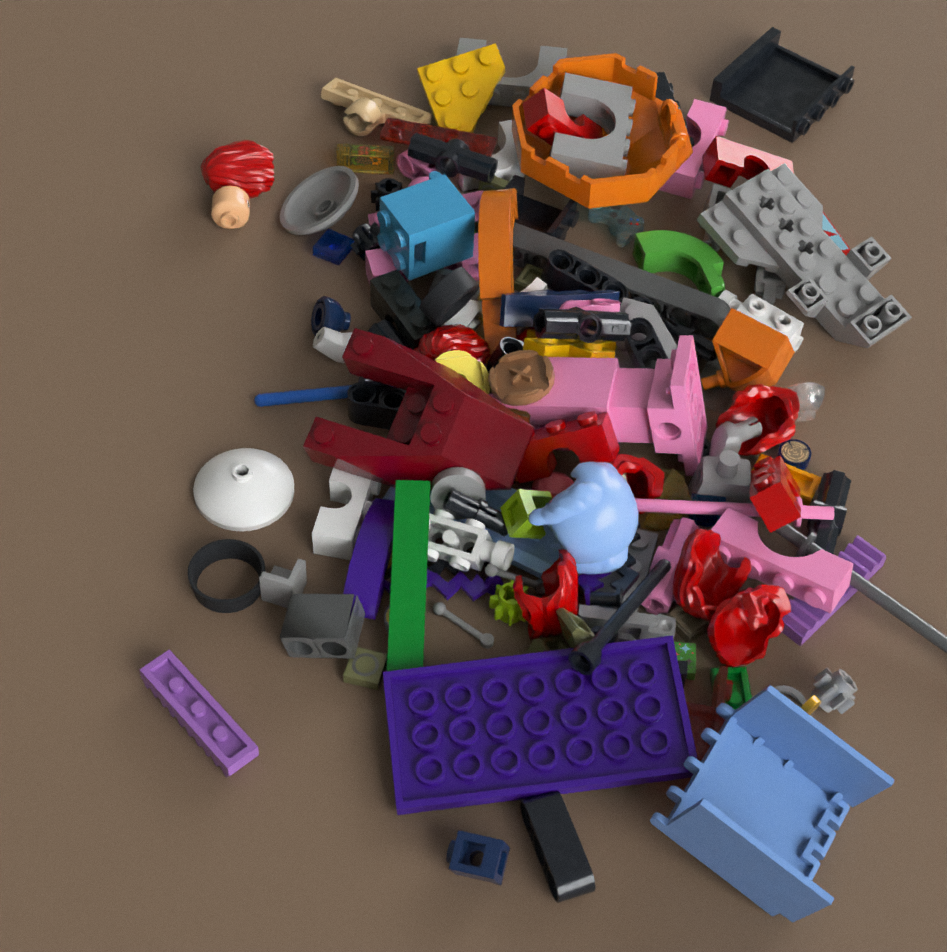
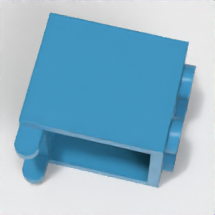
(426, 226)

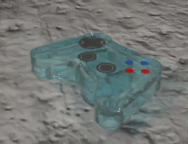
(621, 221)

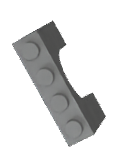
(512, 89)
(609, 107)

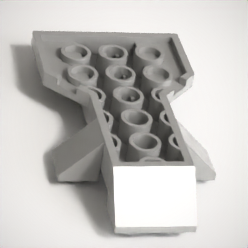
(779, 227)

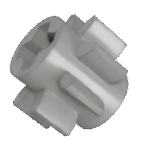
(834, 690)

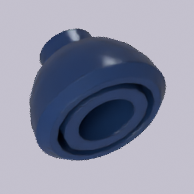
(329, 314)

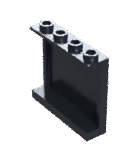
(779, 88)

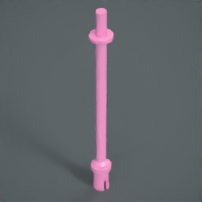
(719, 508)

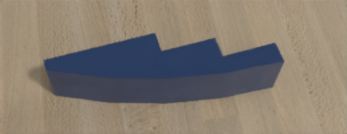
(520, 307)

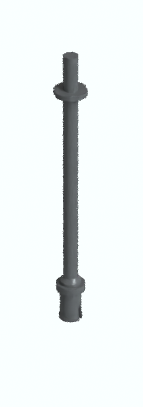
(807, 546)

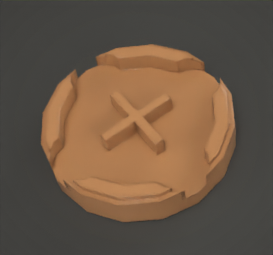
(521, 378)

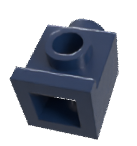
(467, 845)

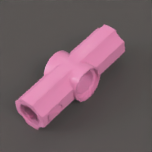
(661, 598)

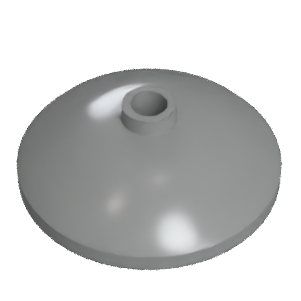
(319, 201)

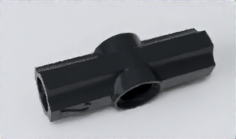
(452, 157)
(567, 324)
(831, 492)

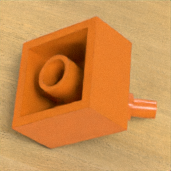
(748, 353)

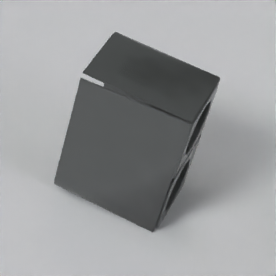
(322, 626)

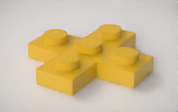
(569, 347)

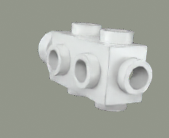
(768, 315)
(460, 537)

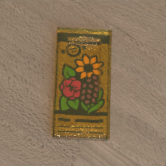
(366, 158)

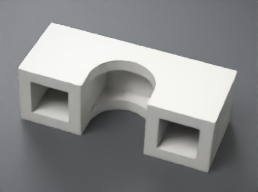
(338, 528)

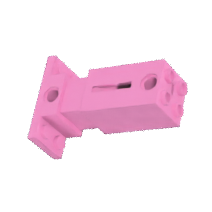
(642, 403)

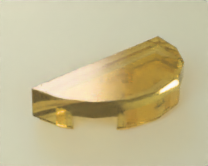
(673, 489)

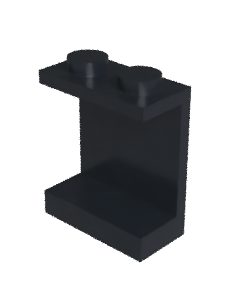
(543, 216)

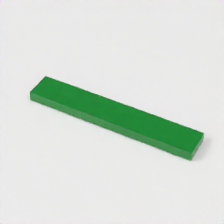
(409, 575)

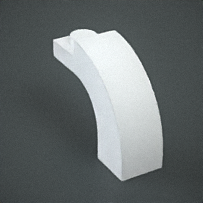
(507, 159)

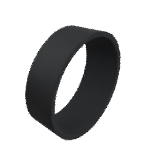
(225, 550)

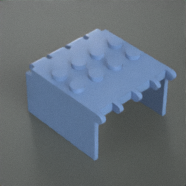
(769, 802)

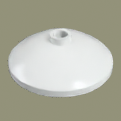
(246, 500)

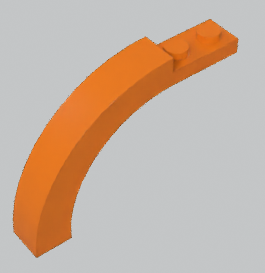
(495, 259)

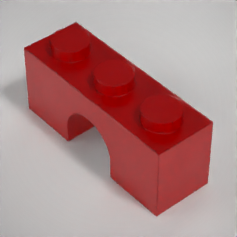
(547, 114)
(728, 160)
(588, 437)
(774, 493)

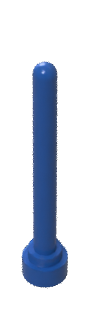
(301, 396)

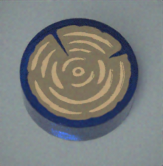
(795, 453)

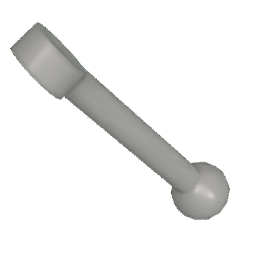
(491, 570)
(486, 639)

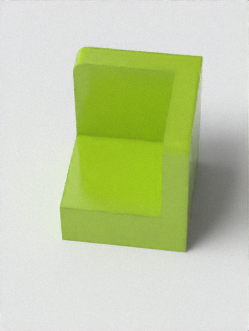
(517, 512)

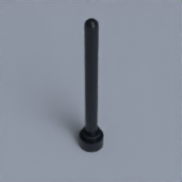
(588, 654)

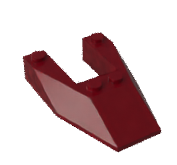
(437, 426)

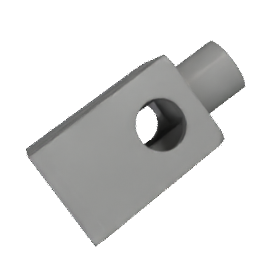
(723, 477)

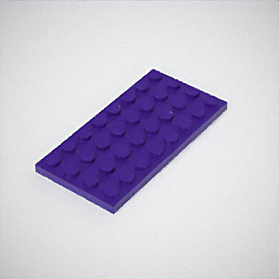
(536, 726)

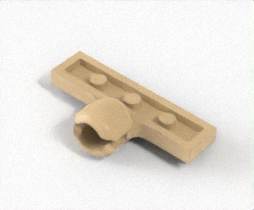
(368, 108)

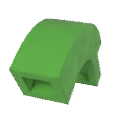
(681, 254)

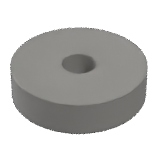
(462, 480)

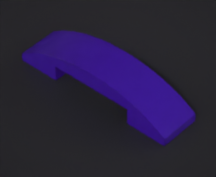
(371, 557)

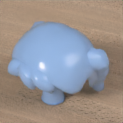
(593, 518)

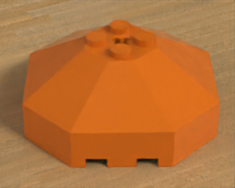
(656, 139)

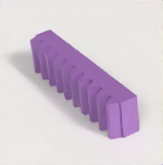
(805, 619)
(199, 713)

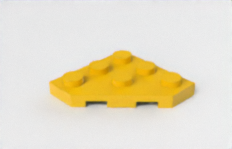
(462, 86)

